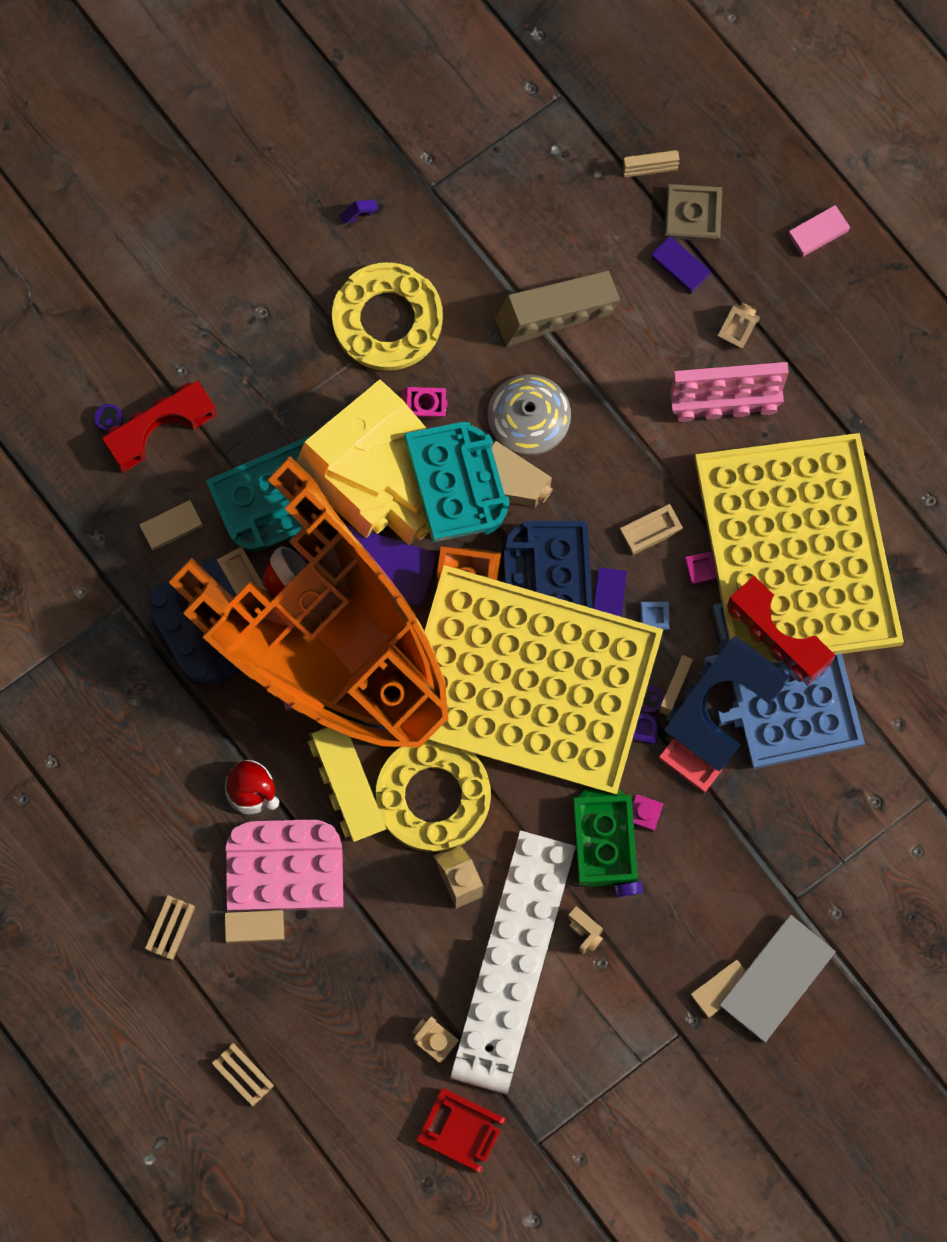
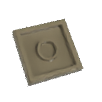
(693, 212)

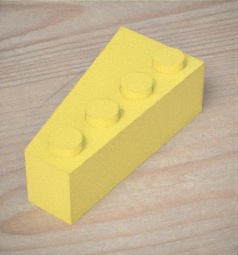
(348, 783)

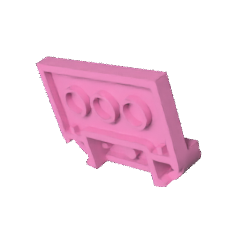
(728, 391)
(284, 866)

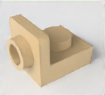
(739, 324)
(585, 925)
(434, 1039)

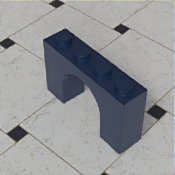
(692, 723)

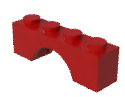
(188, 406)
(803, 656)

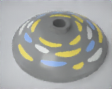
(529, 431)

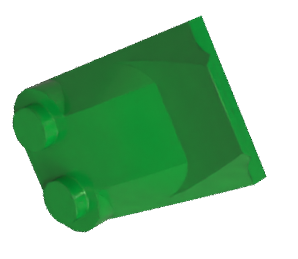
(605, 838)

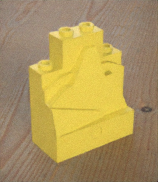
(366, 466)

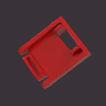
(465, 1133)

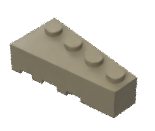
(556, 307)

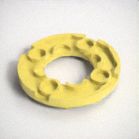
(387, 279)
(433, 835)

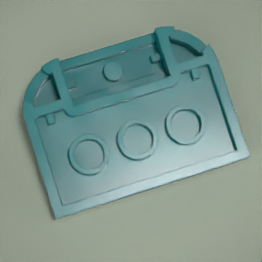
(457, 480)
(252, 505)

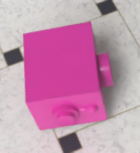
(432, 398)

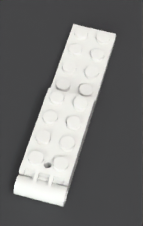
(513, 962)

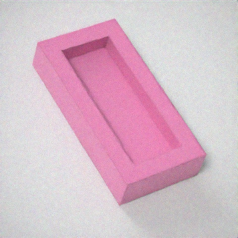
(818, 231)

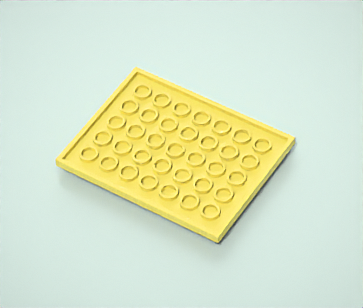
(809, 533)
(539, 678)

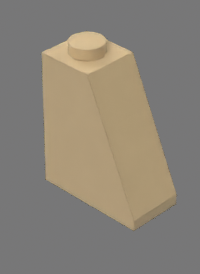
(520, 479)
(459, 876)

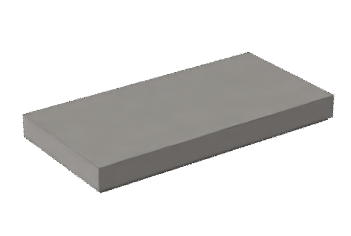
(777, 978)

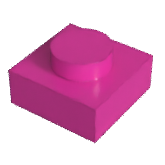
(701, 568)
(646, 812)

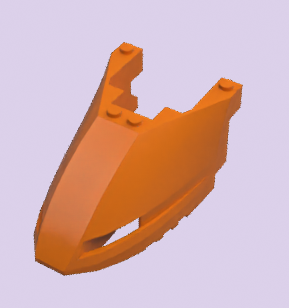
(330, 634)

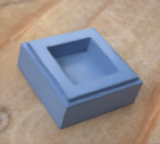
(655, 614)

